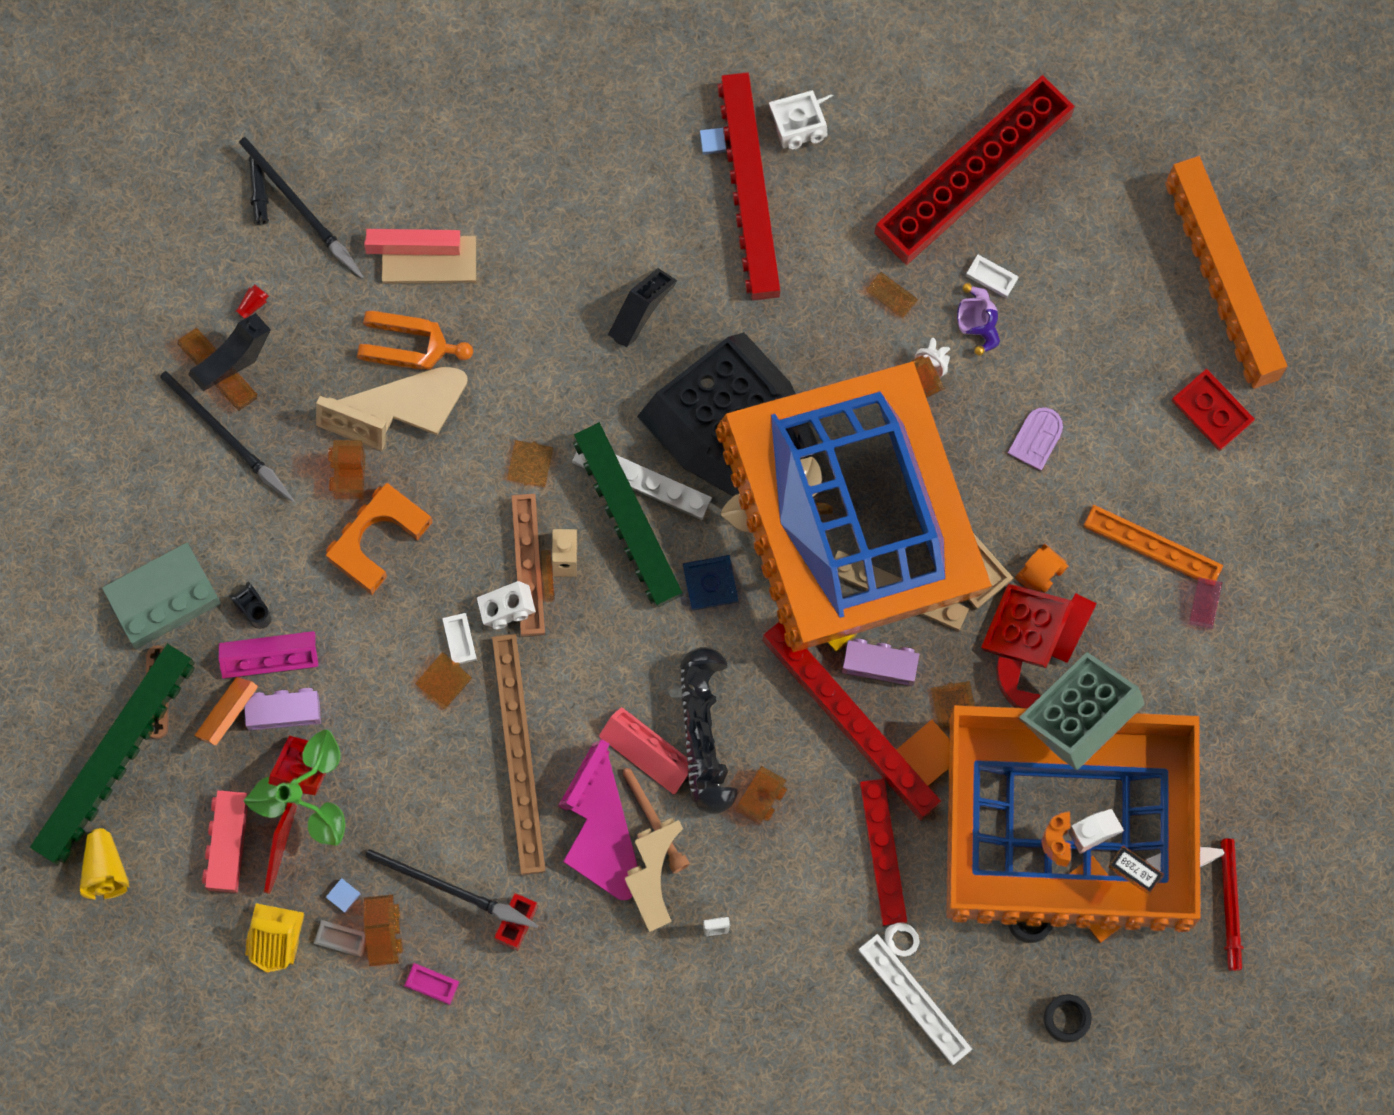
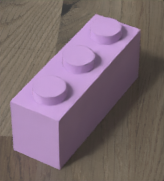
(880, 662)
(283, 709)

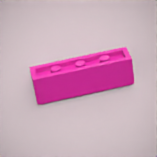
(268, 654)

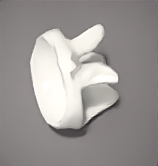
(937, 357)

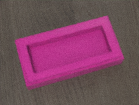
(431, 984)

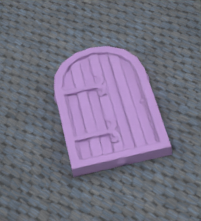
(1037, 437)

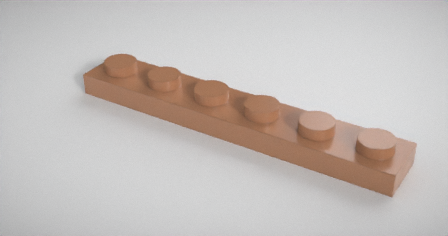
(528, 559)

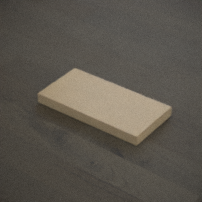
(432, 268)

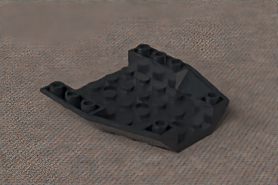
(687, 414)

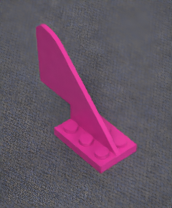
(603, 844)

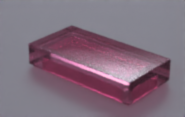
(1205, 603)

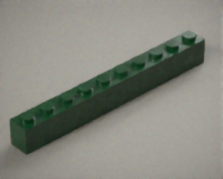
(113, 754)

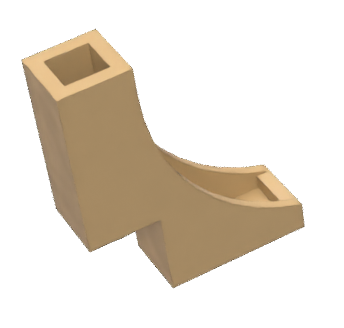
(646, 883)

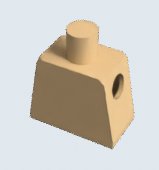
(564, 552)

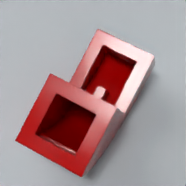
(1074, 627)
(1008, 676)

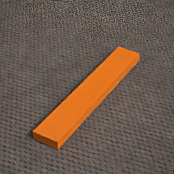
(1151, 545)

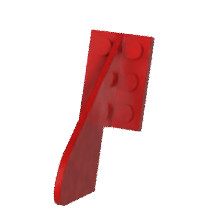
(288, 767)

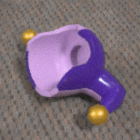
(978, 317)

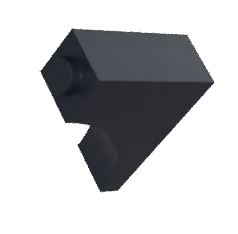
(639, 306)
(234, 354)

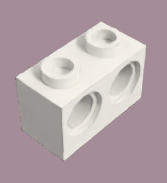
(505, 600)

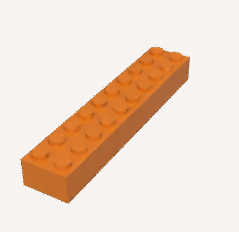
(1226, 273)

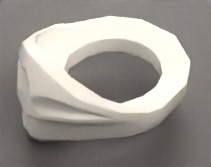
(902, 927)

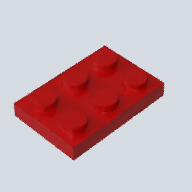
(1213, 410)

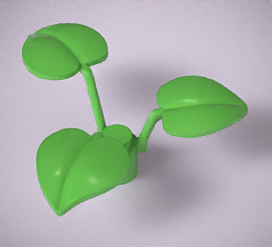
(270, 801)

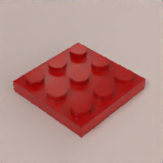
(1027, 625)

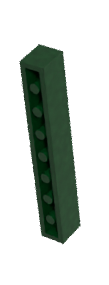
(630, 518)

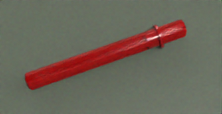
(1231, 906)

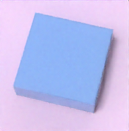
(712, 141)
(343, 895)

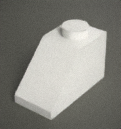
(1094, 830)

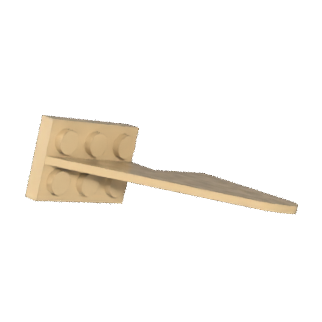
(416, 400)

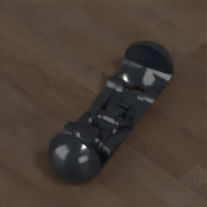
(703, 768)

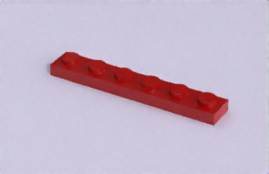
(883, 852)

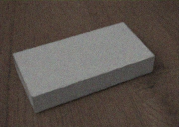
(340, 938)

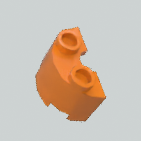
(1041, 569)
(1053, 840)

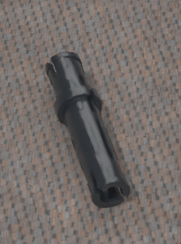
(259, 199)

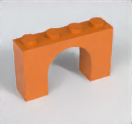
(386, 506)

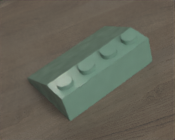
(161, 595)
(1083, 710)

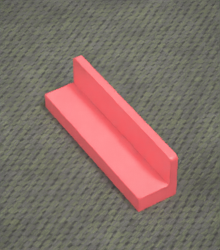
(412, 242)
(646, 750)

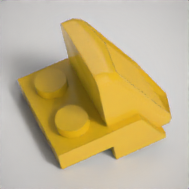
(273, 937)

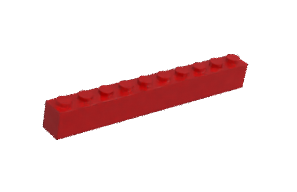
(750, 186)
(853, 724)

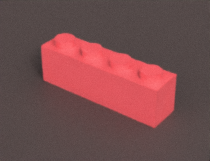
(226, 842)

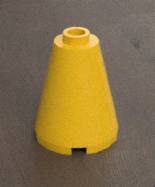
(102, 867)

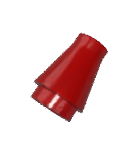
(252, 301)

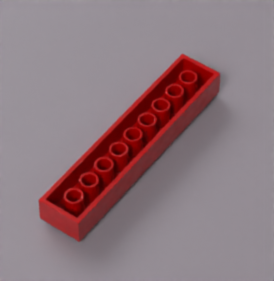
(974, 170)

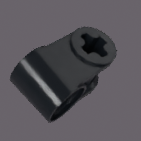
(250, 603)

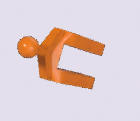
(410, 325)

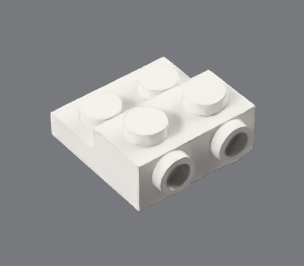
(798, 120)

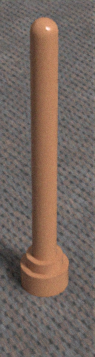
(677, 860)

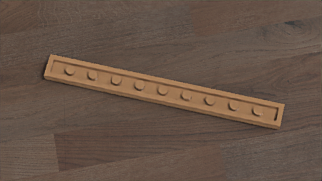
(518, 754)

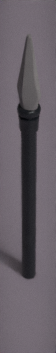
(336, 248)
(266, 474)
(502, 911)

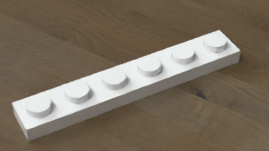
(660, 488)
(915, 999)

